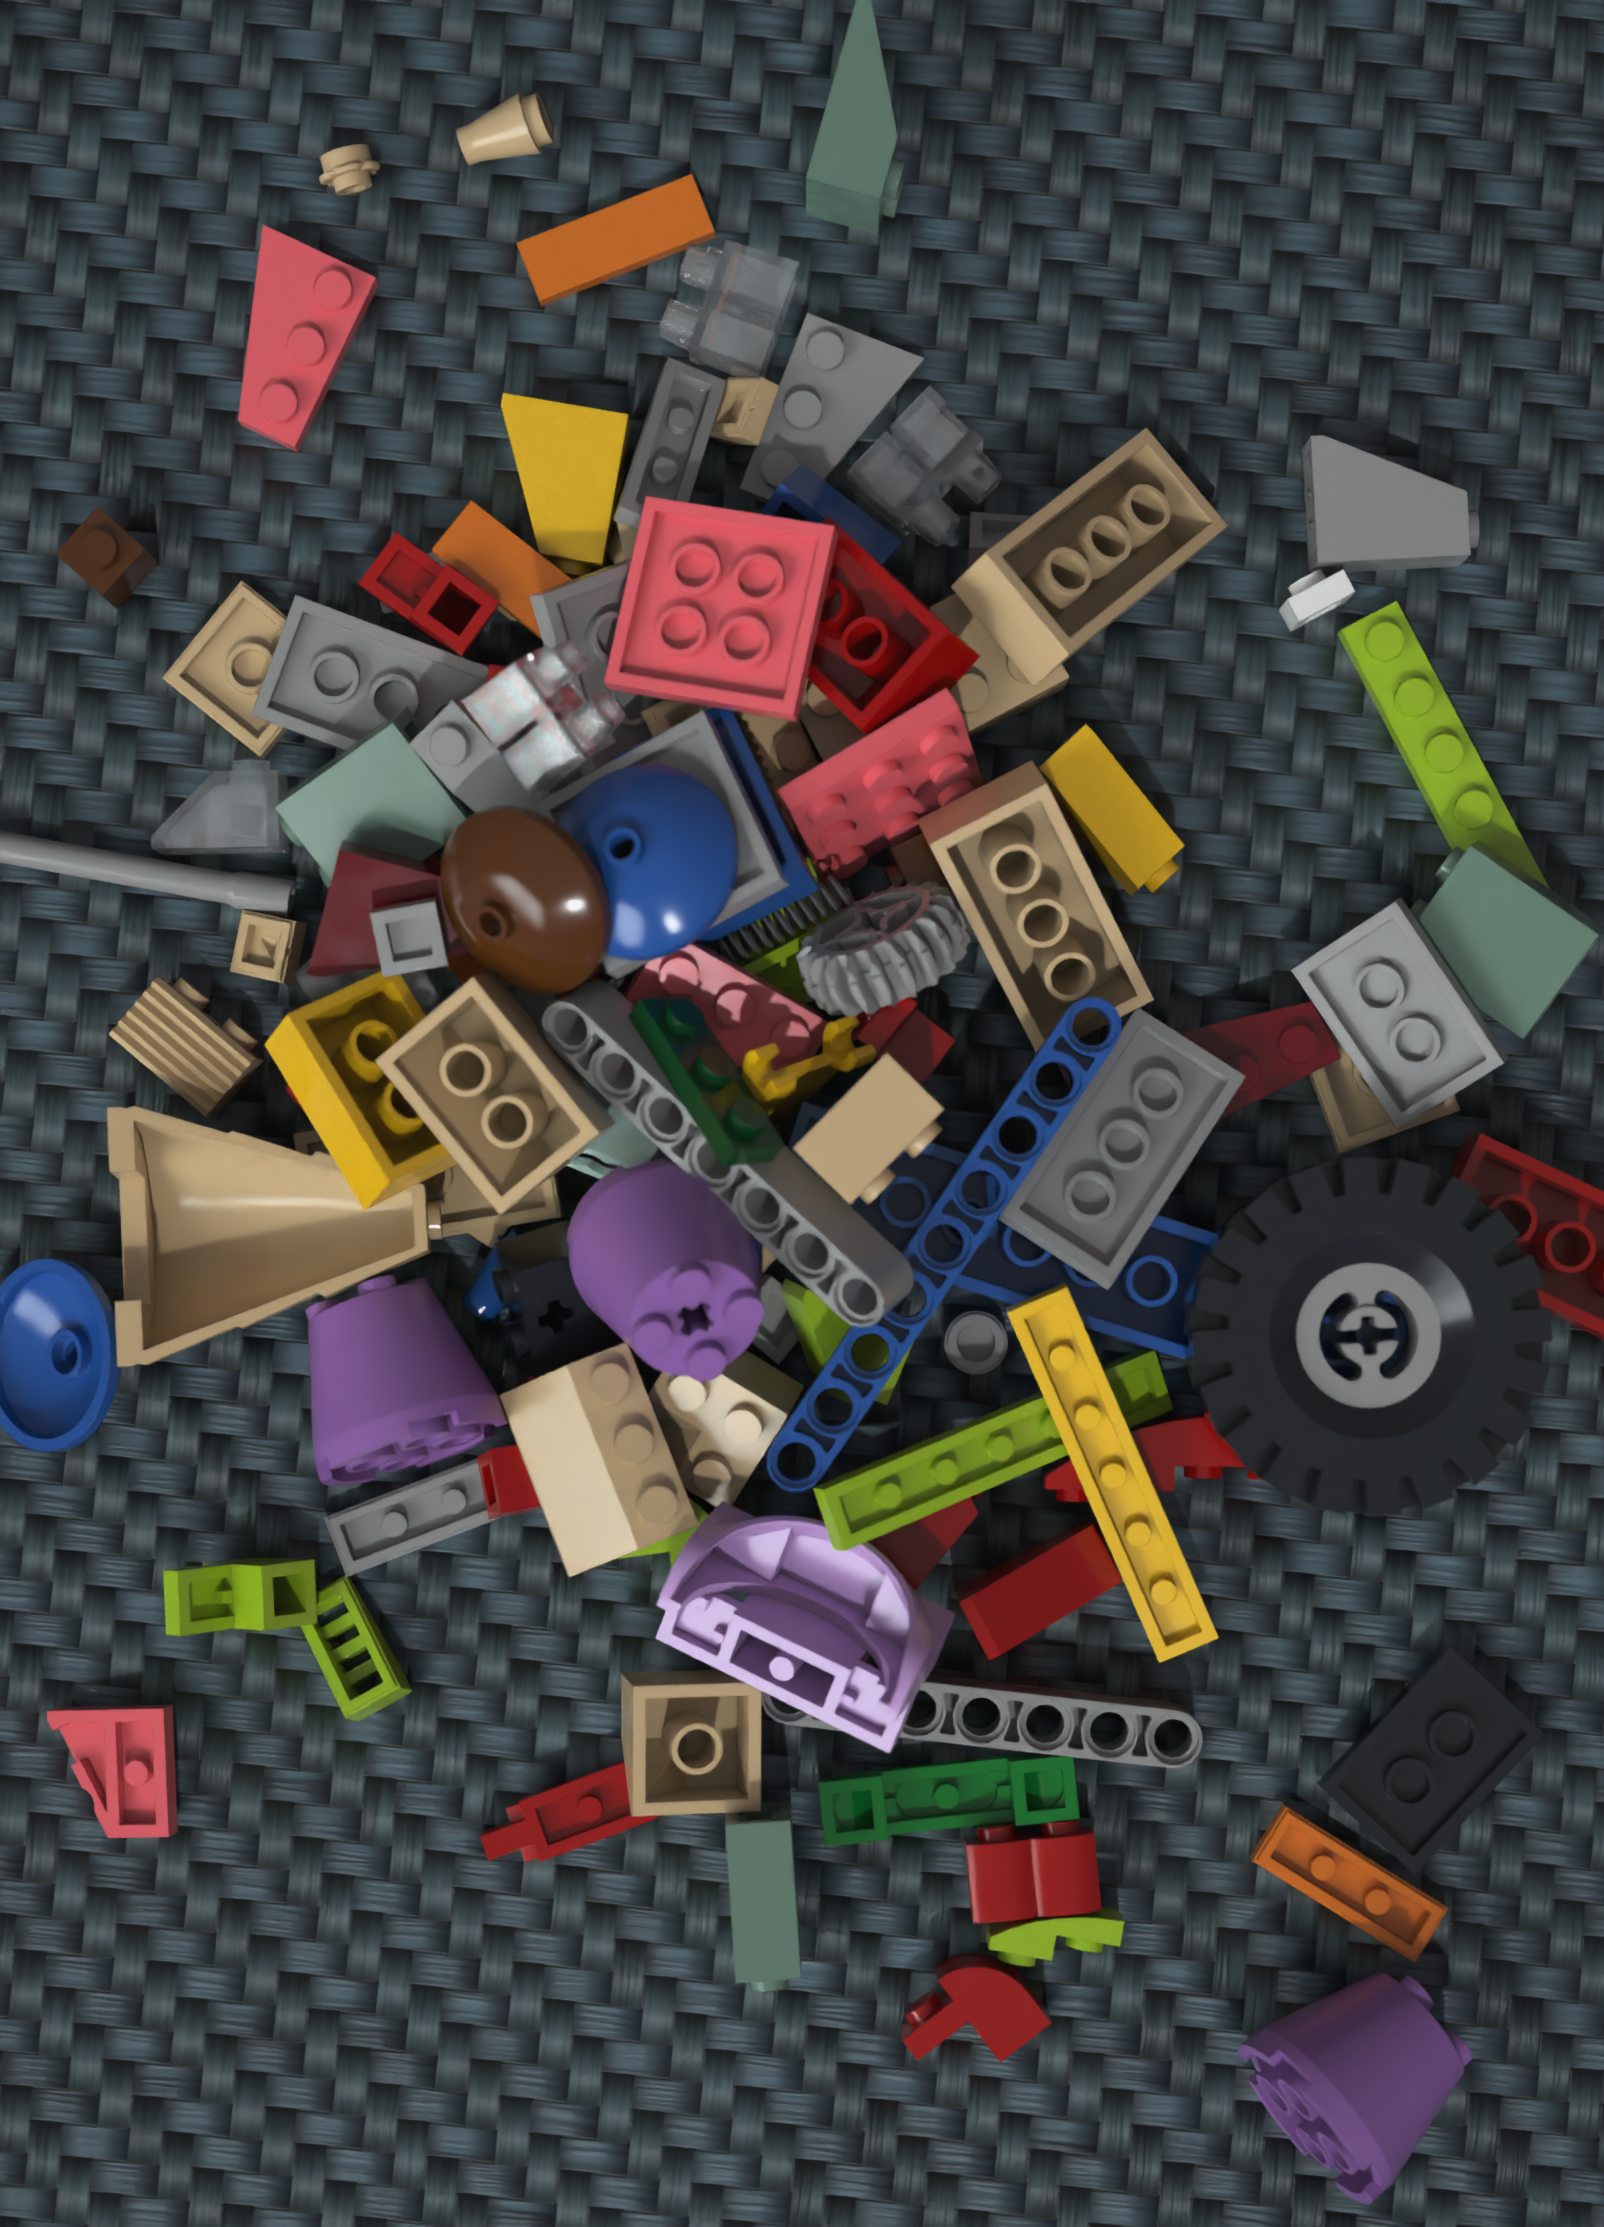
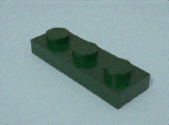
(706, 1080)

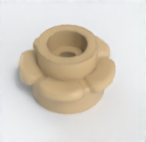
(348, 169)

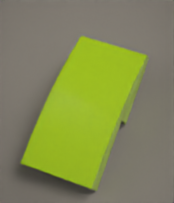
(1032, 1938)

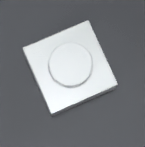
(1314, 597)

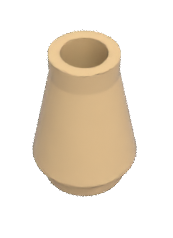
(508, 130)

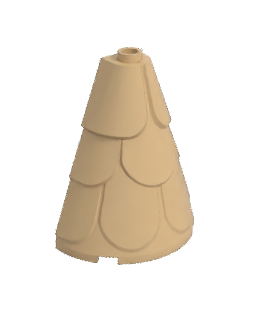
(239, 1231)

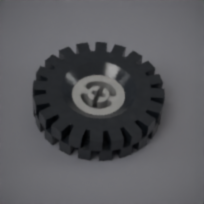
(1367, 1437)

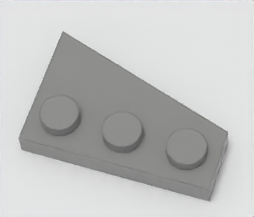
(825, 402)

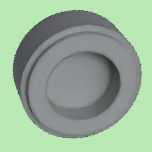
(975, 1342)

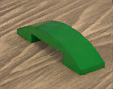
(947, 1796)

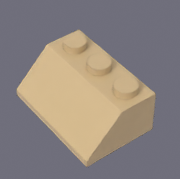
(495, 1091)
(598, 1459)

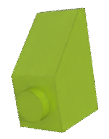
(822, 1330)

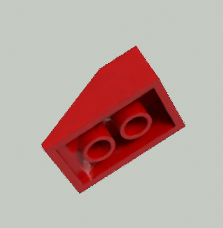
(879, 642)

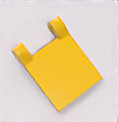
(784, 1090)

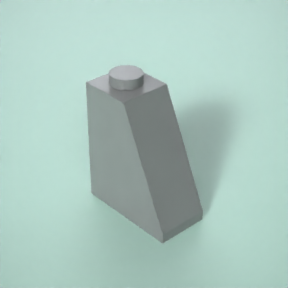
(1379, 513)

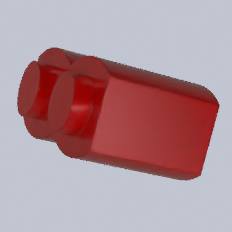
(1031, 1872)

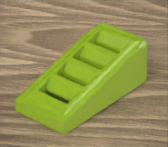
(370, 1638)

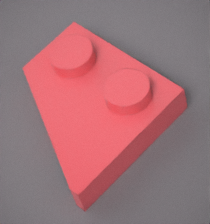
(124, 1764)

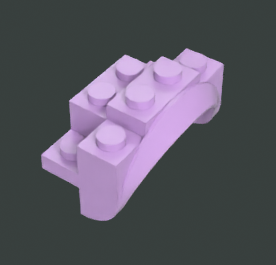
(806, 1620)

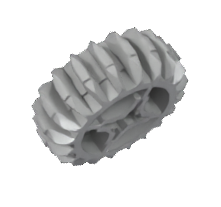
(883, 948)

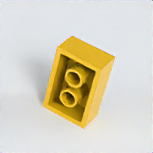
(356, 1109)

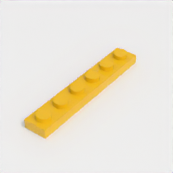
(1112, 1472)

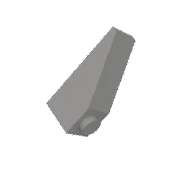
(469, 762)

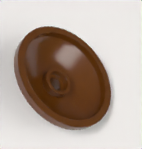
(525, 899)

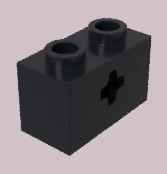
(545, 1308)

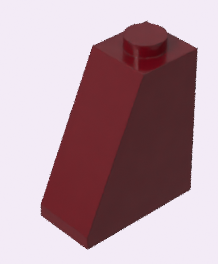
(364, 881)

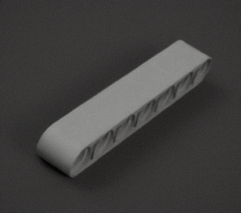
(775, 1200)
(1010, 1731)

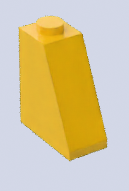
(570, 476)
(1111, 813)

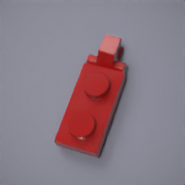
(565, 1816)

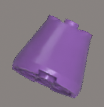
(668, 1268)
(392, 1383)
(1358, 2078)

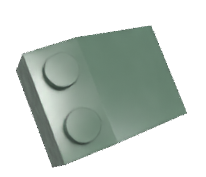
(854, 159)

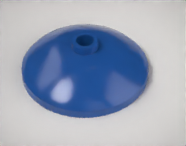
(680, 857)
(55, 1355)

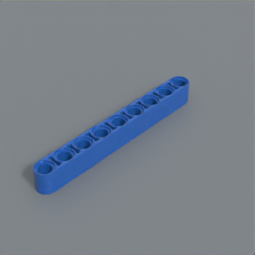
(972, 1224)

